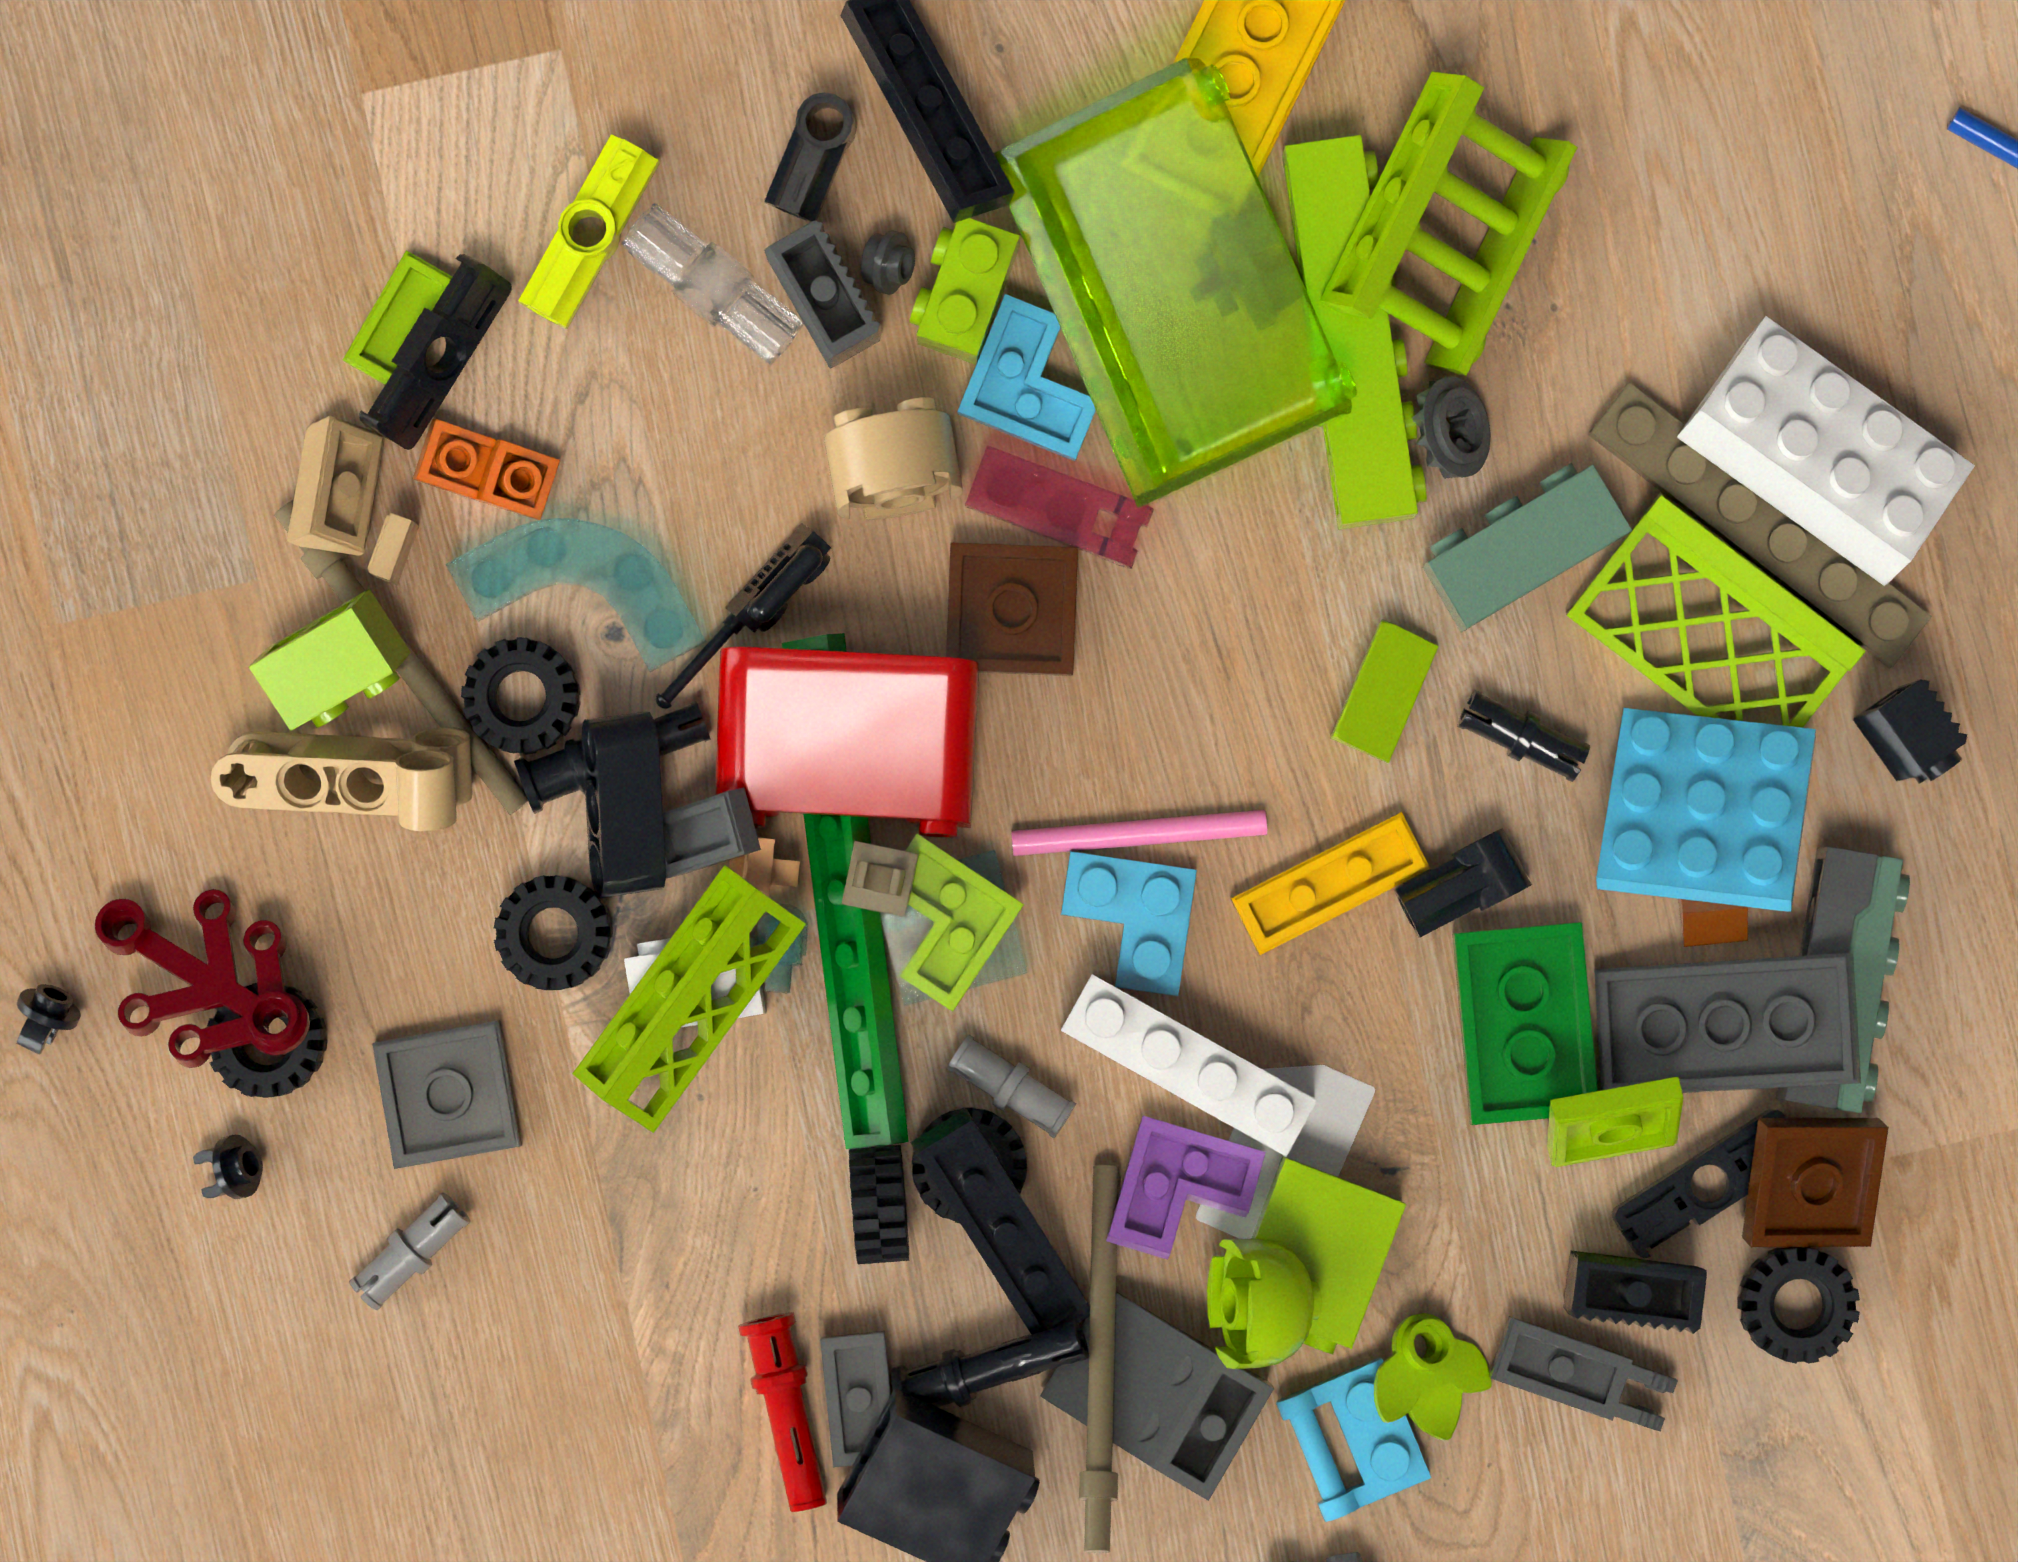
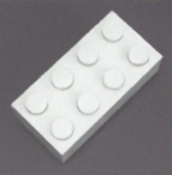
(1826, 451)

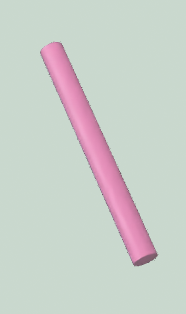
(1139, 832)

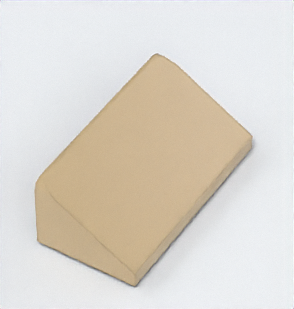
(335, 487)

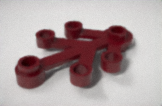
(210, 984)

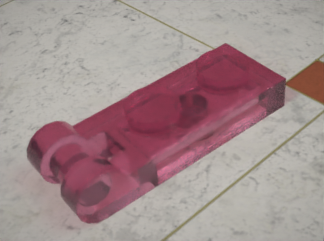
(1056, 506)

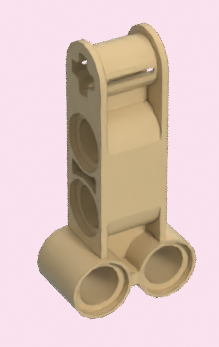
(419, 775)

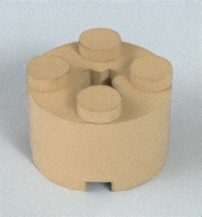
(892, 460)

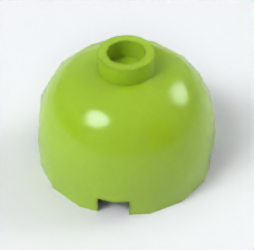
(1260, 1302)

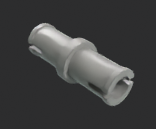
(1011, 1086)
(409, 1251)

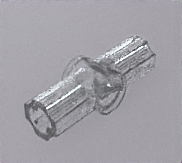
(712, 284)

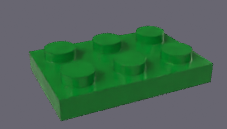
(1523, 1020)

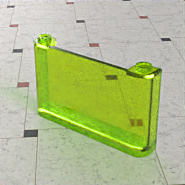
(1173, 281)

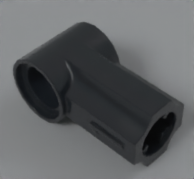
(810, 163)
(1473, 879)

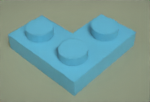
(1009, 388)
(1151, 904)

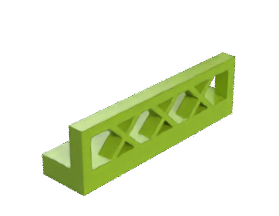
(679, 993)

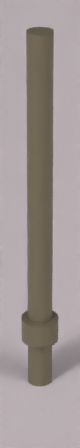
(417, 677)
(1098, 1483)

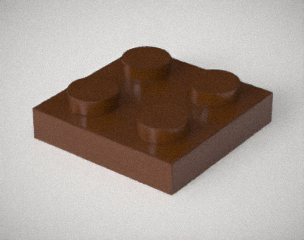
(1013, 607)
(1814, 1182)

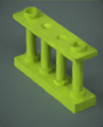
(1400, 198)

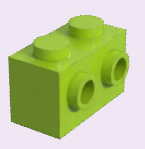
(967, 289)
(331, 661)

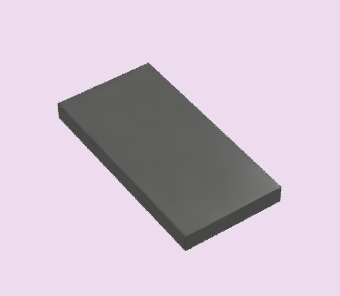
(1730, 1023)

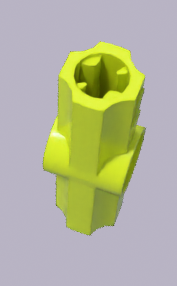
(607, 194)

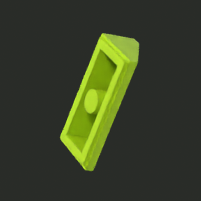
(1384, 691)

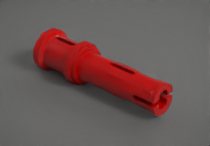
(785, 1406)

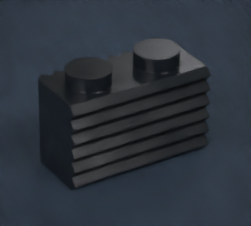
(1912, 733)
(1635, 1291)

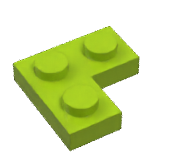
(967, 927)

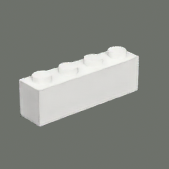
(1189, 1065)

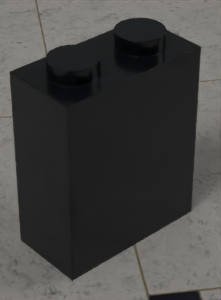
(936, 1484)

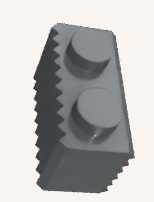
(824, 293)

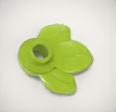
(1431, 1384)

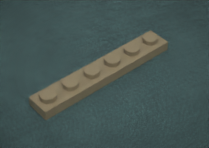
(1839, 591)

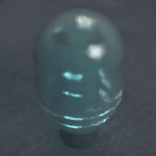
(780, 978)

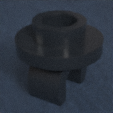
(47, 1012)
(235, 1167)

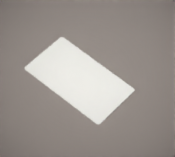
(1321, 1143)

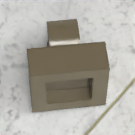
(880, 879)

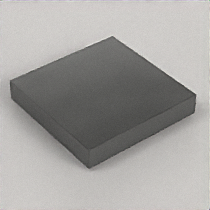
(447, 1094)

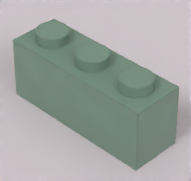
(1525, 545)

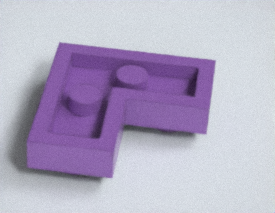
(1173, 1167)

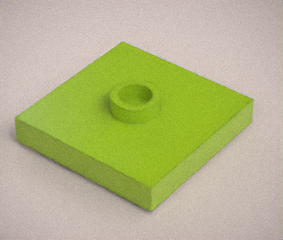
(1614, 1122)

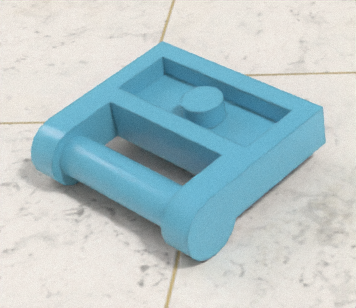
(1382, 1451)

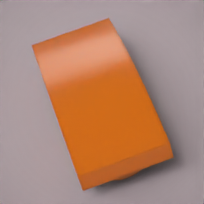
(486, 469)

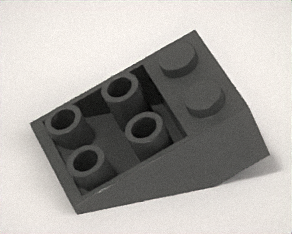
(1171, 1398)

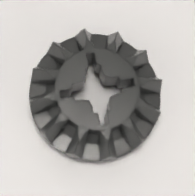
(1468, 427)

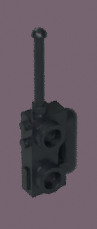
(761, 599)

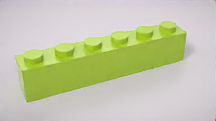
(1368, 447)

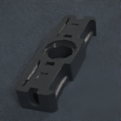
(462, 319)
(1670, 1203)

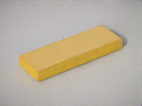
(1330, 883)

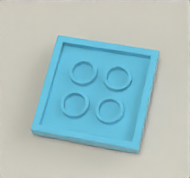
(1706, 809)

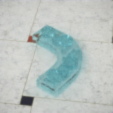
(585, 556)

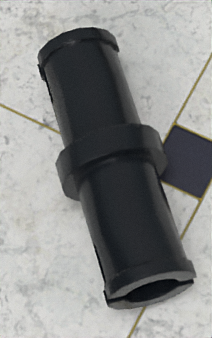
(1523, 735)

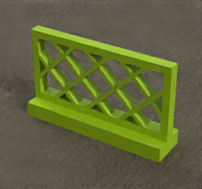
(1744, 583)

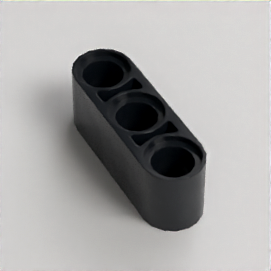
(623, 804)

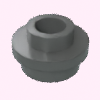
(887, 261)

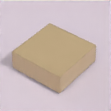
(392, 548)

